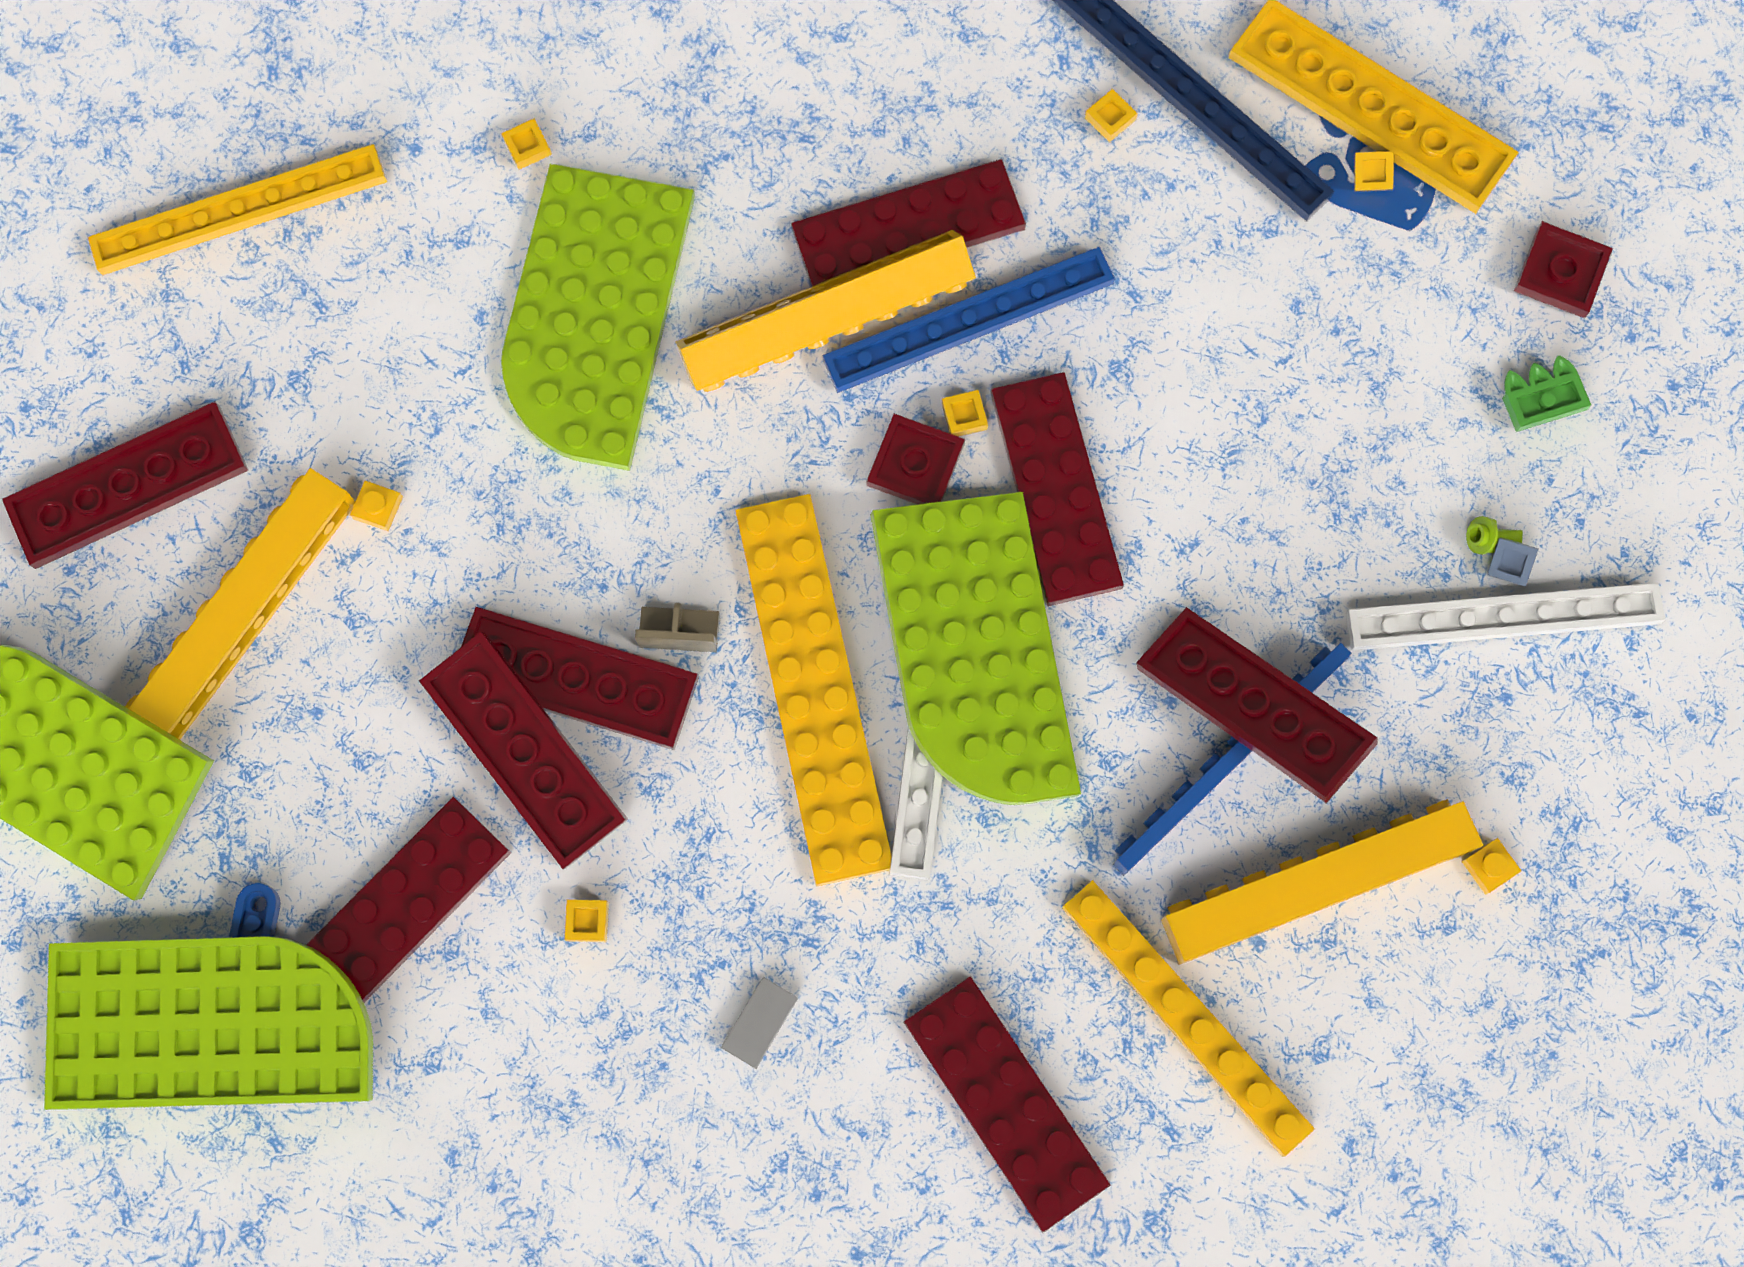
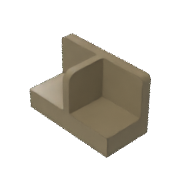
(678, 629)

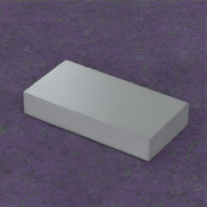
(759, 1022)

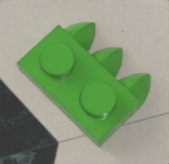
(1546, 396)

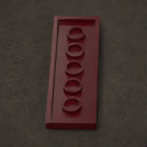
(970, 202)
(124, 485)
(1058, 489)
(592, 680)
(1257, 704)
(523, 750)
(410, 897)
(1007, 1104)

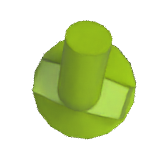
(1487, 535)

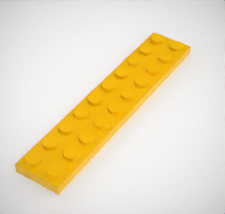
(814, 690)

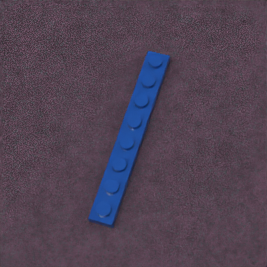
(968, 319)
(1214, 771)

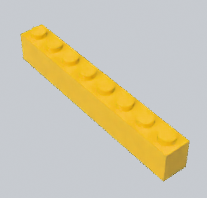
(825, 311)
(242, 604)
(1320, 882)

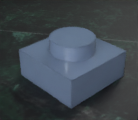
(1513, 561)

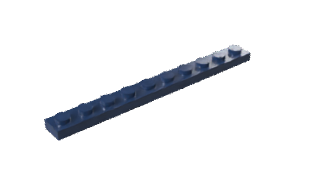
(1201, 104)

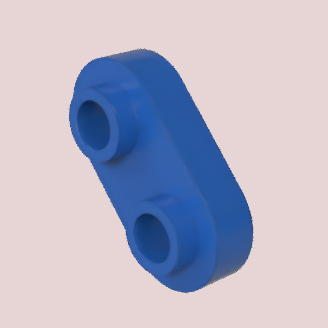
(247, 920)

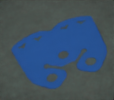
(1381, 205)

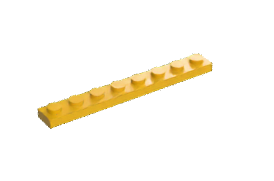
(237, 209)
(1188, 1019)

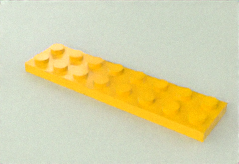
(1373, 105)

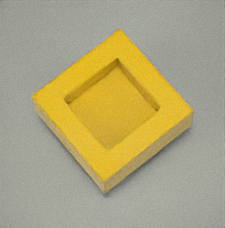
(1110, 115)
(526, 144)
(1374, 171)
(964, 413)
(376, 505)
(1491, 866)
(586, 920)

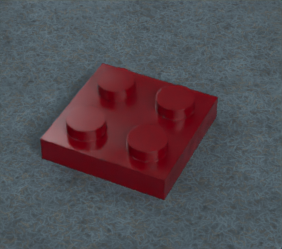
(1563, 269)
(915, 461)

